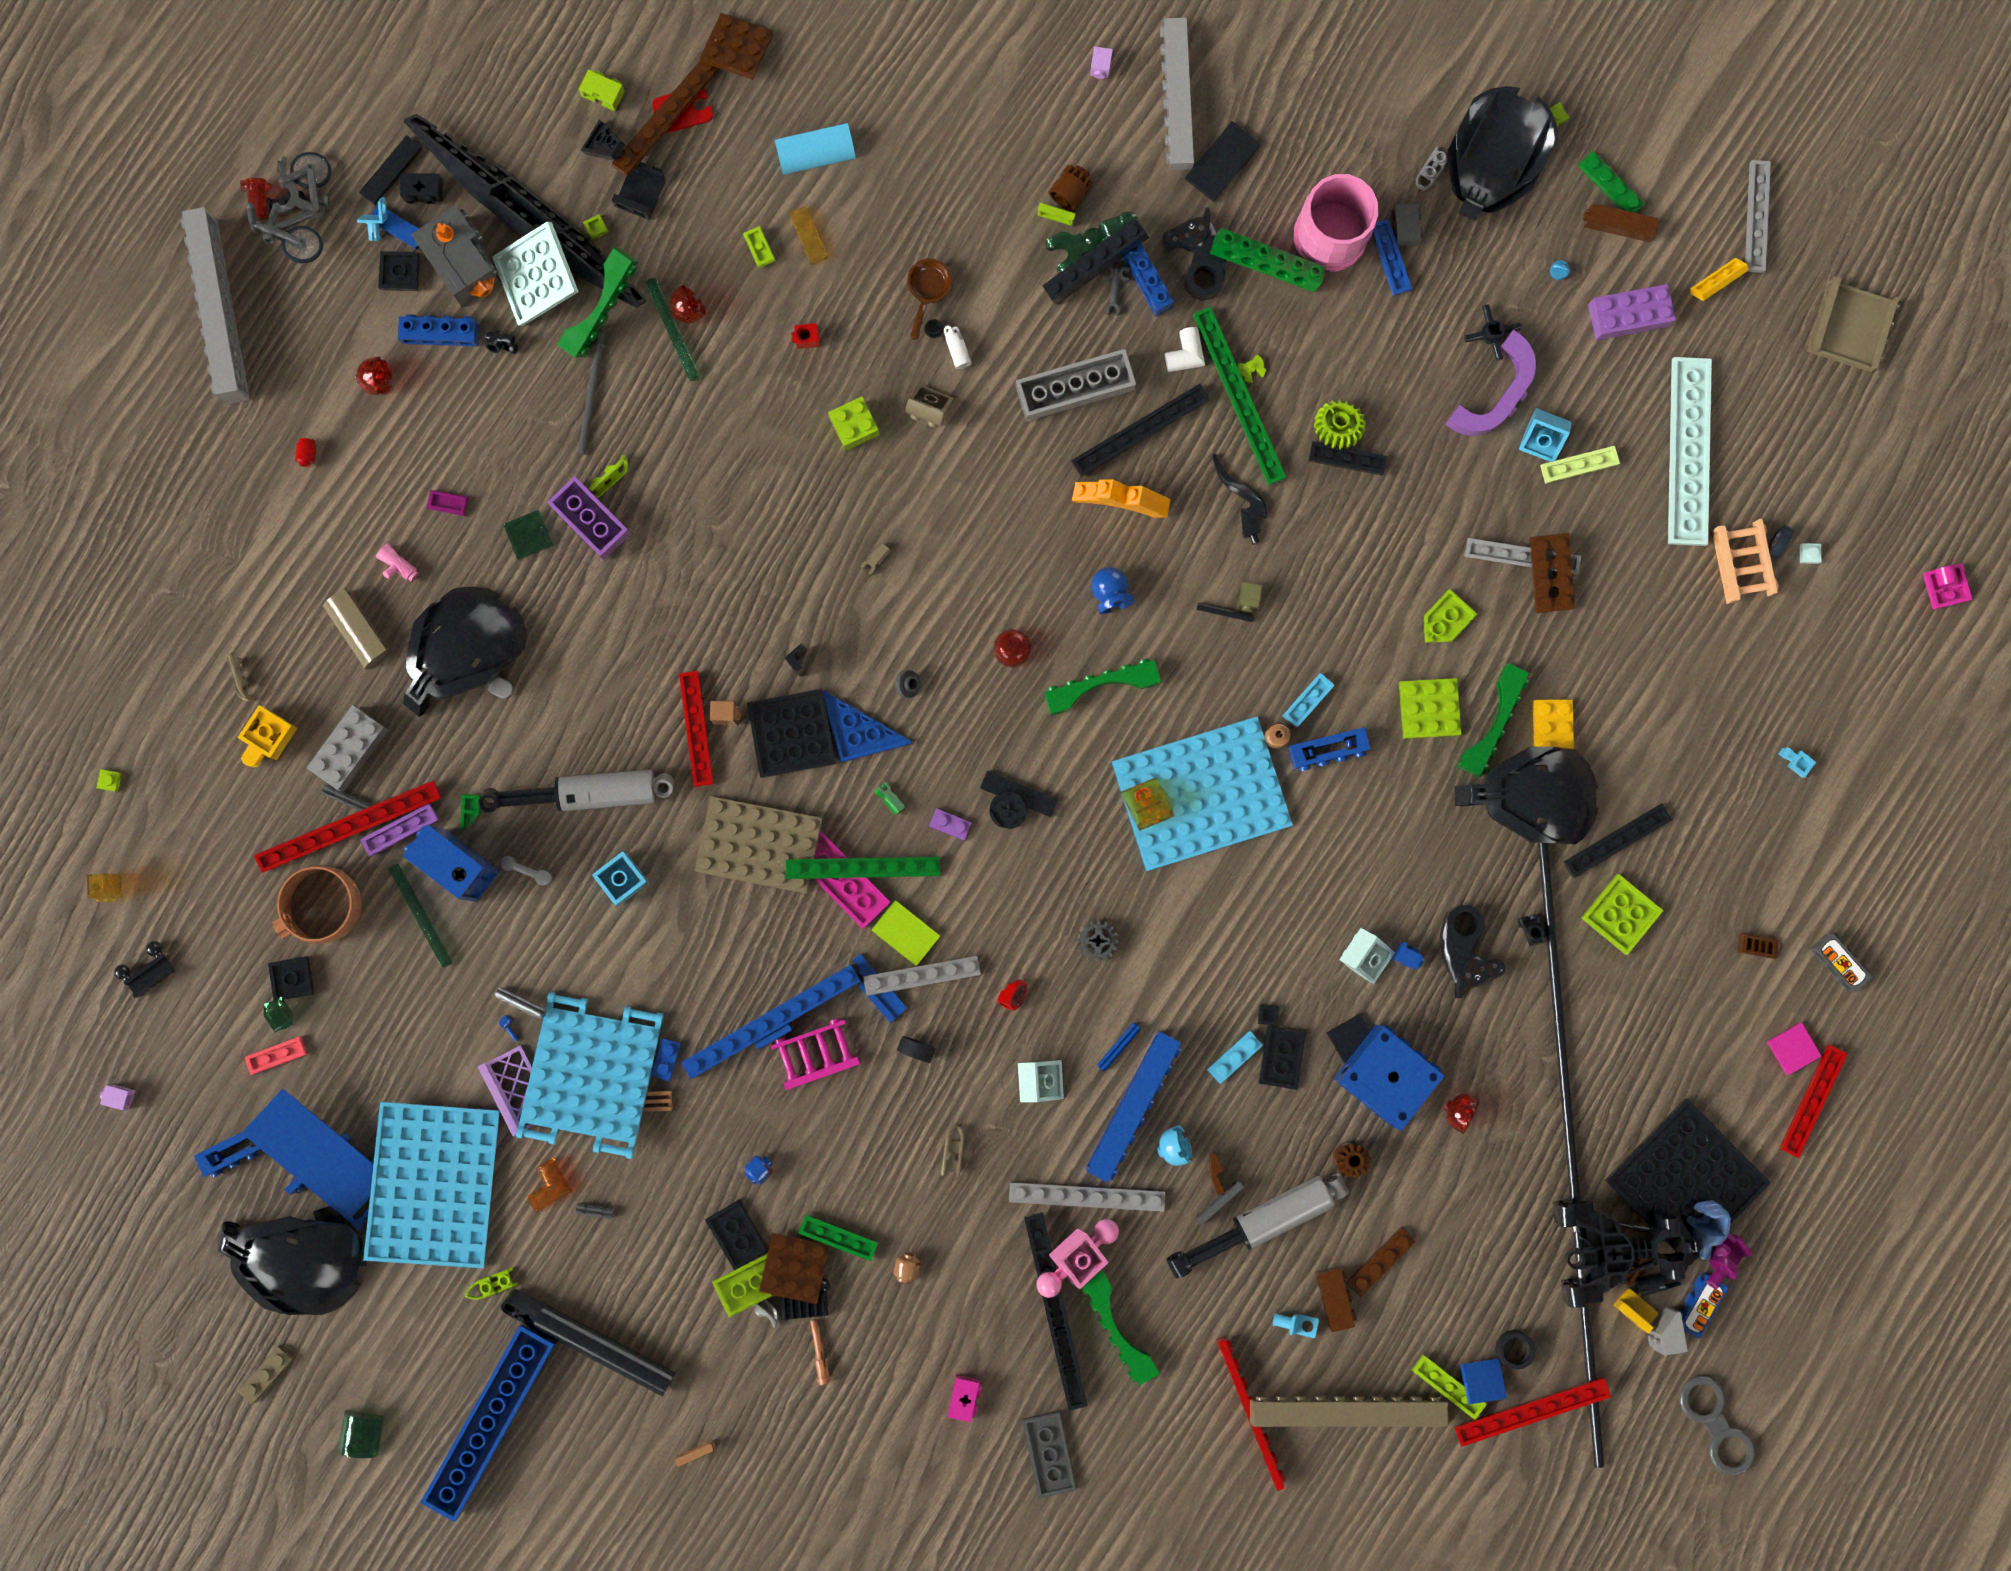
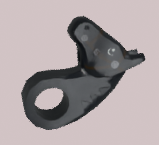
(1197, 237)
(1458, 953)

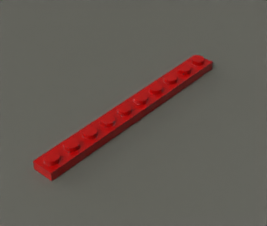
(347, 826)

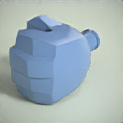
(1711, 1227)

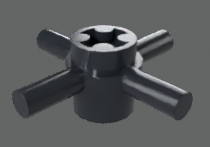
(1495, 325)

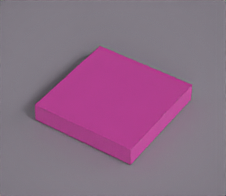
(1793, 1048)

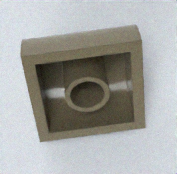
(929, 405)

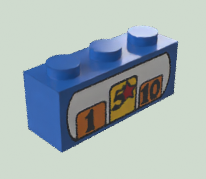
(1701, 1305)

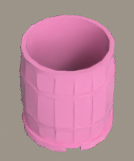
(1336, 222)

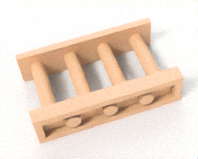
(1729, 572)

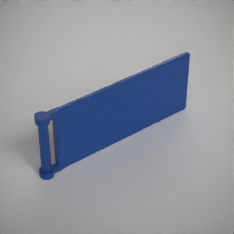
(314, 1155)

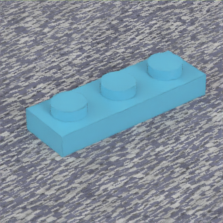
(1308, 700)
(1234, 1057)

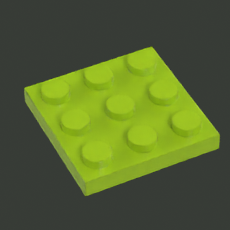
(1430, 708)
(1622, 914)

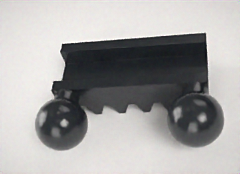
(148, 975)
(797, 1309)

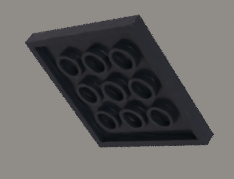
(791, 733)

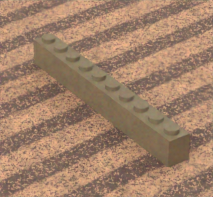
(1348, 1413)

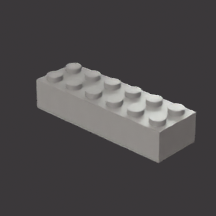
(1075, 385)

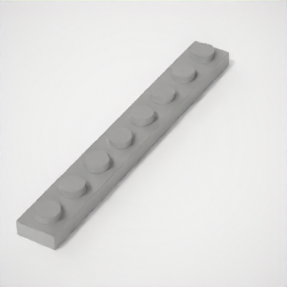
(1087, 1196)

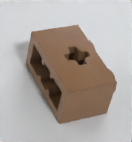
(724, 713)

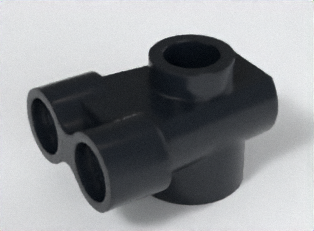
(499, 340)
(1530, 925)

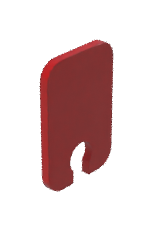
(690, 116)

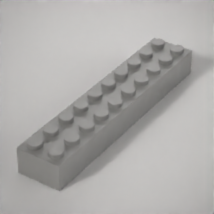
(215, 306)

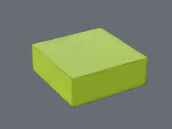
(595, 226)

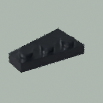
(603, 143)

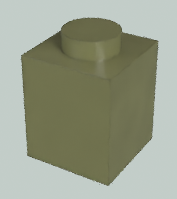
(1249, 597)

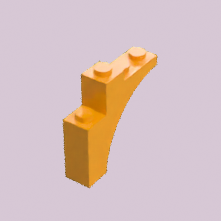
(1122, 496)

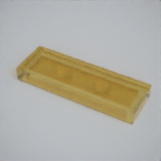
(808, 235)

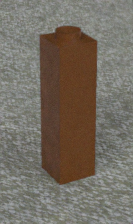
(1620, 222)

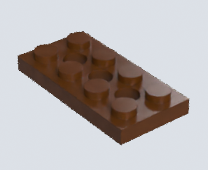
(1541, 565)

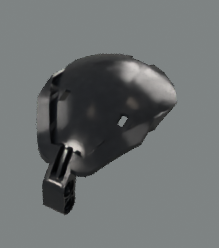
(1505, 137)
(471, 628)
(1521, 794)
(308, 1276)

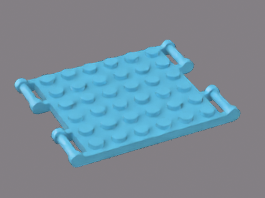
(590, 1075)

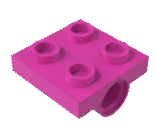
(1947, 586)

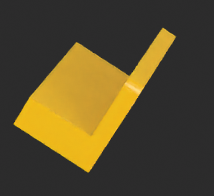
(1636, 1310)

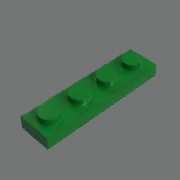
(1610, 183)
(838, 1237)

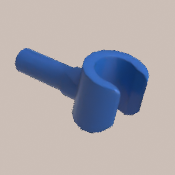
(504, 1023)

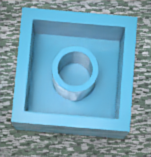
(620, 878)

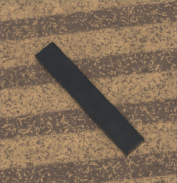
(1617, 840)

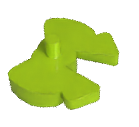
(1255, 364)

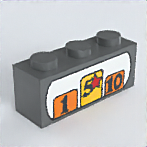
(1841, 962)

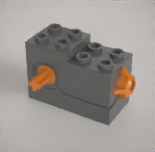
(457, 255)

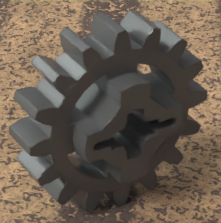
(1098, 931)

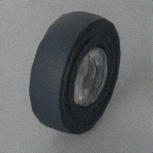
(1780, 541)

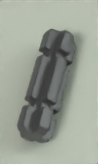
(594, 1210)

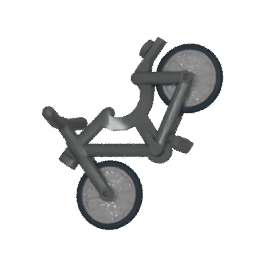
(300, 242)

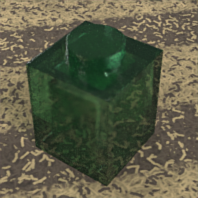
(278, 1014)

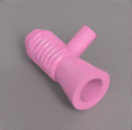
(397, 564)

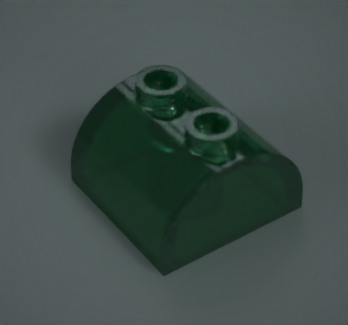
(360, 1434)

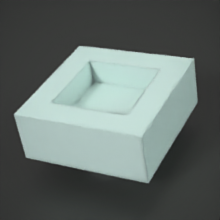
(1810, 553)

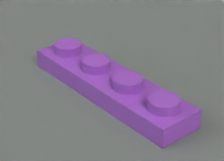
(399, 830)

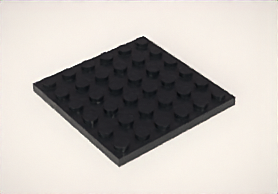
(1684, 1165)

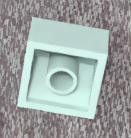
(1367, 955)
(1040, 1081)

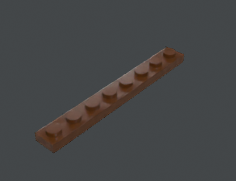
(664, 117)

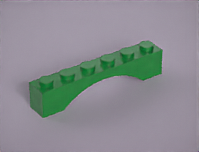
(617, 271)
(1139, 676)
(1509, 686)
(1140, 1363)

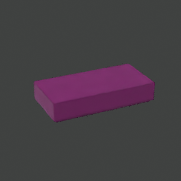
(447, 503)

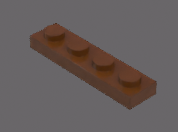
(1380, 1262)

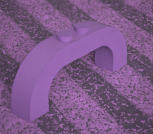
(1523, 357)

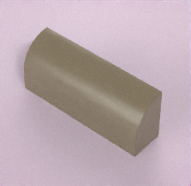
(356, 628)

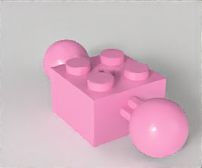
(1078, 1258)

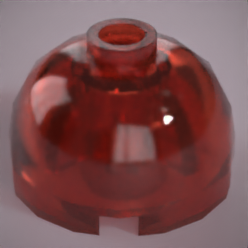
(685, 306)
(373, 376)
(1012, 648)
(1461, 1111)

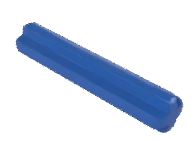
(1118, 1047)

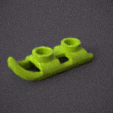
(610, 472)
(487, 1286)

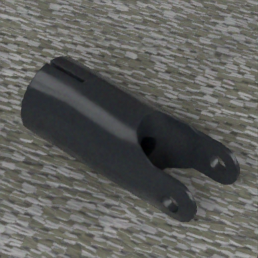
(1652, 1284)

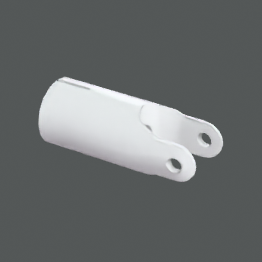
(957, 348)

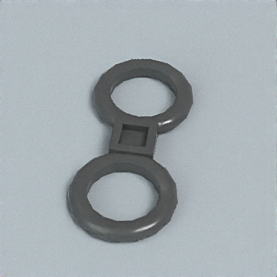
(1717, 1425)

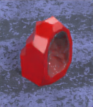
(1013, 995)

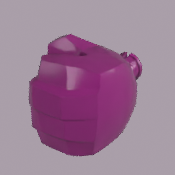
(1726, 1258)

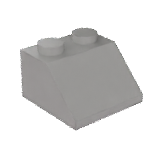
(1668, 1333)

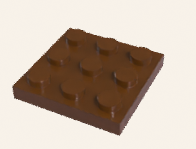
(736, 46)
(794, 1268)

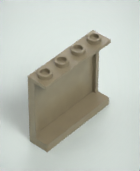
(1852, 326)

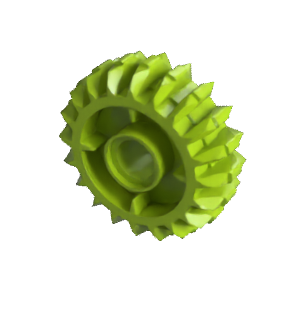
(1335, 434)

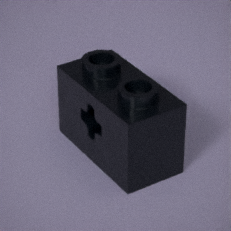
(414, 182)

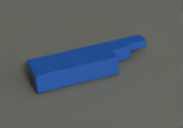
(887, 1002)

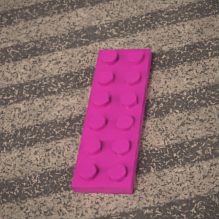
(854, 895)

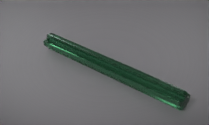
(672, 329)
(420, 915)

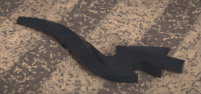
(1257, 504)

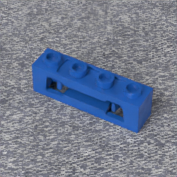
(1148, 280)
(1360, 742)
(208, 1163)

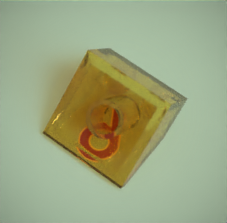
(1148, 804)

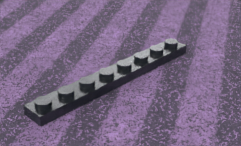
(1140, 430)

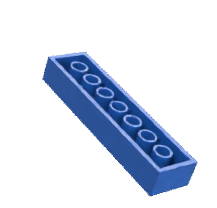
(1133, 1106)

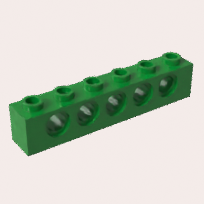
(1267, 260)

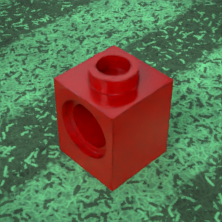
(812, 341)

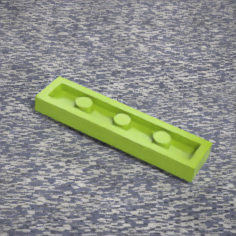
(1446, 1386)

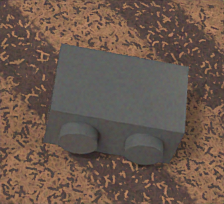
(1406, 224)

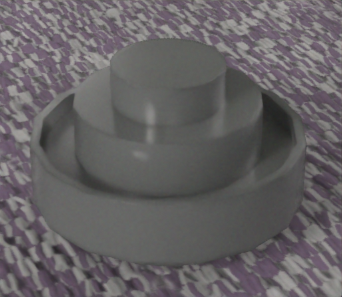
(907, 683)

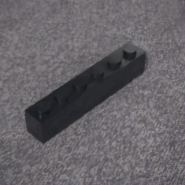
(1096, 261)

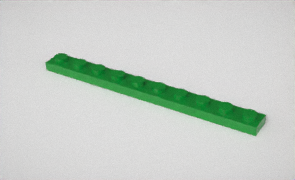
(1239, 396)

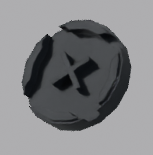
(1008, 809)

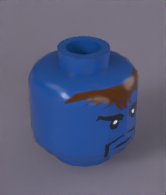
(758, 1169)

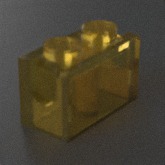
(104, 887)

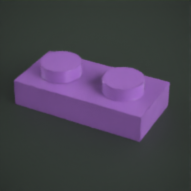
(950, 824)

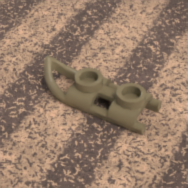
(240, 681)
(953, 1147)

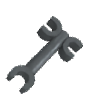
(1115, 275)

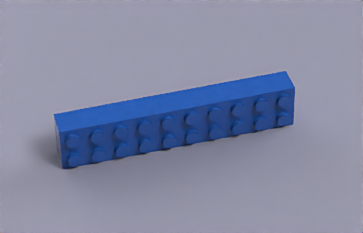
(488, 1422)

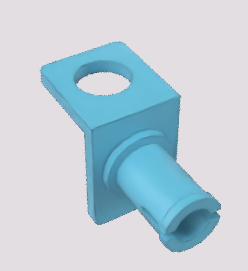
(374, 220)
(1295, 1324)

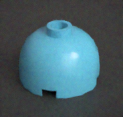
(1174, 1147)

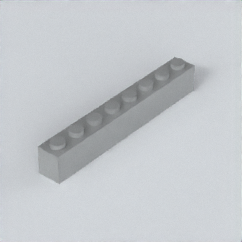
(1177, 94)

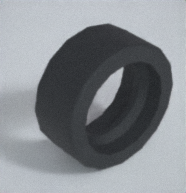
(916, 1049)
(1530, 1353)

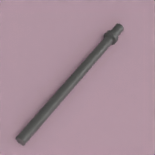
(599, 346)

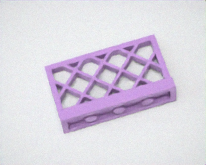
(499, 1094)

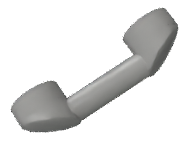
(542, 877)

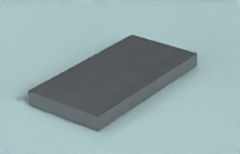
(1049, 1454)

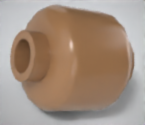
(1272, 740)
(907, 1268)

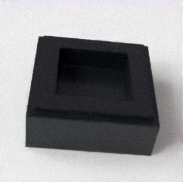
(1268, 1015)

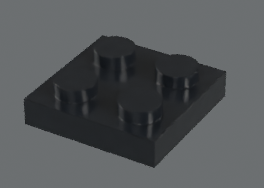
(399, 271)
(291, 978)

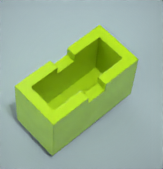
(598, 87)

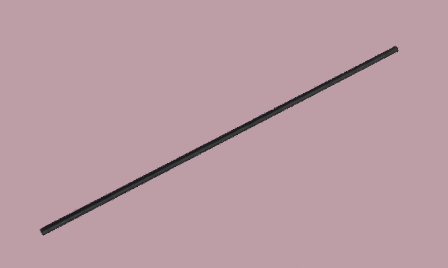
(1568, 1129)

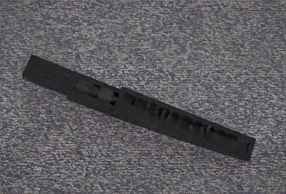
(1056, 1315)

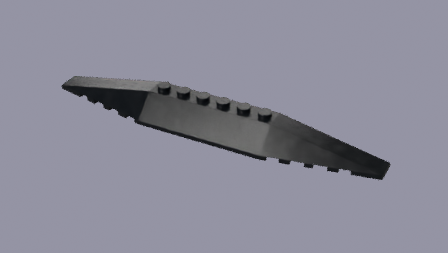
(516, 204)

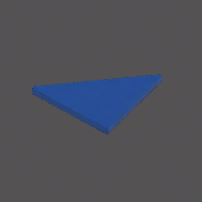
(857, 733)

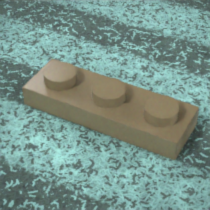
(265, 1374)

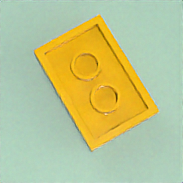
(1553, 723)

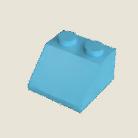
(1545, 435)

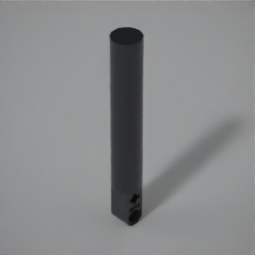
(588, 1341)

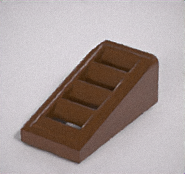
(1743, 945)

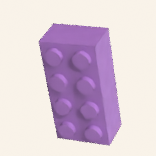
(1631, 312)
(589, 518)

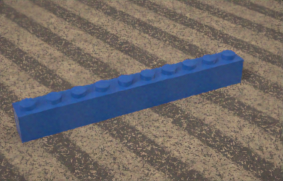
(771, 1021)

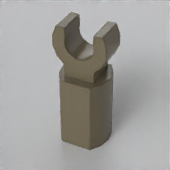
(876, 558)

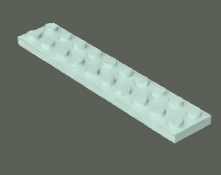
(1689, 451)

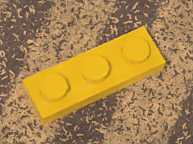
(1719, 279)

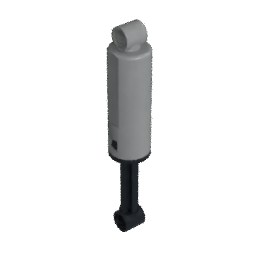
(587, 791)
(1267, 1221)

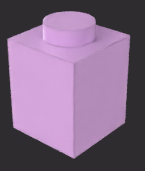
(1101, 62)
(117, 1097)

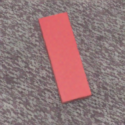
(276, 1055)

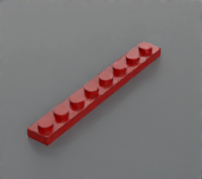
(1240, 1385)
(1532, 1411)

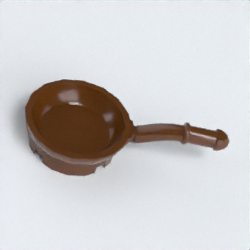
(928, 282)

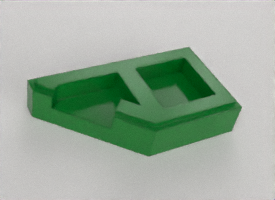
(469, 810)

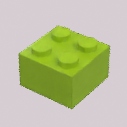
(853, 423)

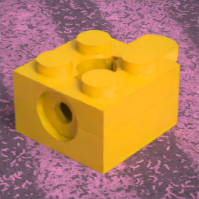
(266, 736)

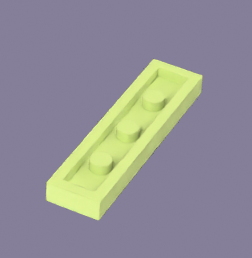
(1580, 464)

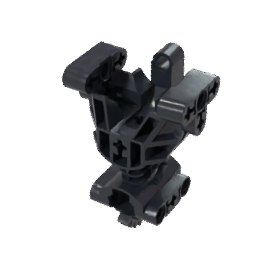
(1613, 1254)

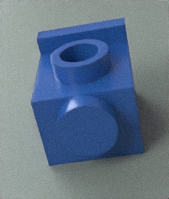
(1408, 956)

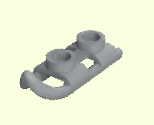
(1430, 172)
(762, 1310)

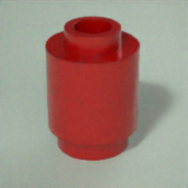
(305, 452)

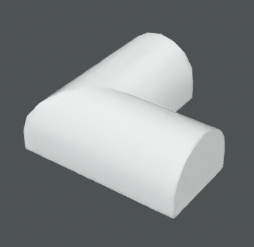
(1191, 353)

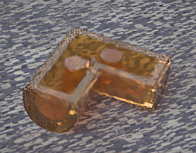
(554, 1189)

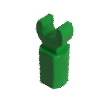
(889, 799)

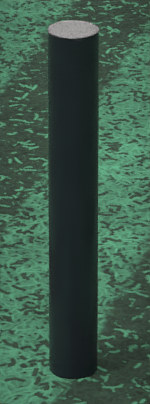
(1225, 612)

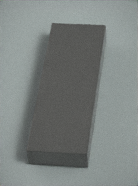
(1219, 1202)

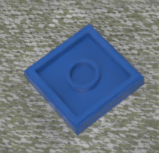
(1483, 1381)

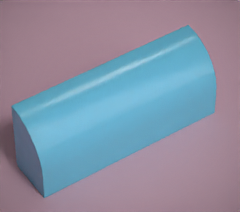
(815, 149)

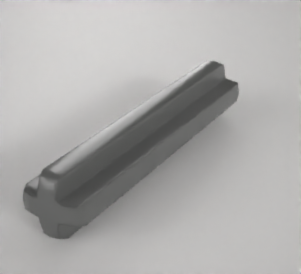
(345, 798)
(520, 1003)

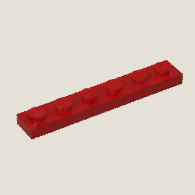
(696, 729)
(1813, 1101)

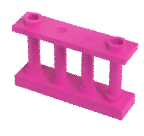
(829, 1066)

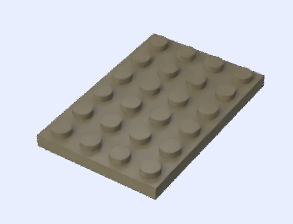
(754, 842)

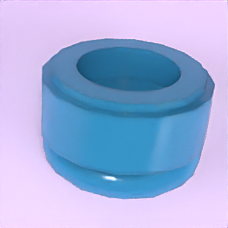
(1559, 270)

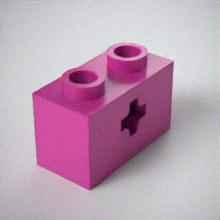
(958, 1409)

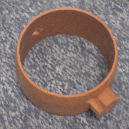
(285, 923)

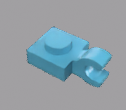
(1799, 761)

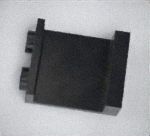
(640, 191)

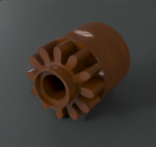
(1071, 187)
(1342, 1155)

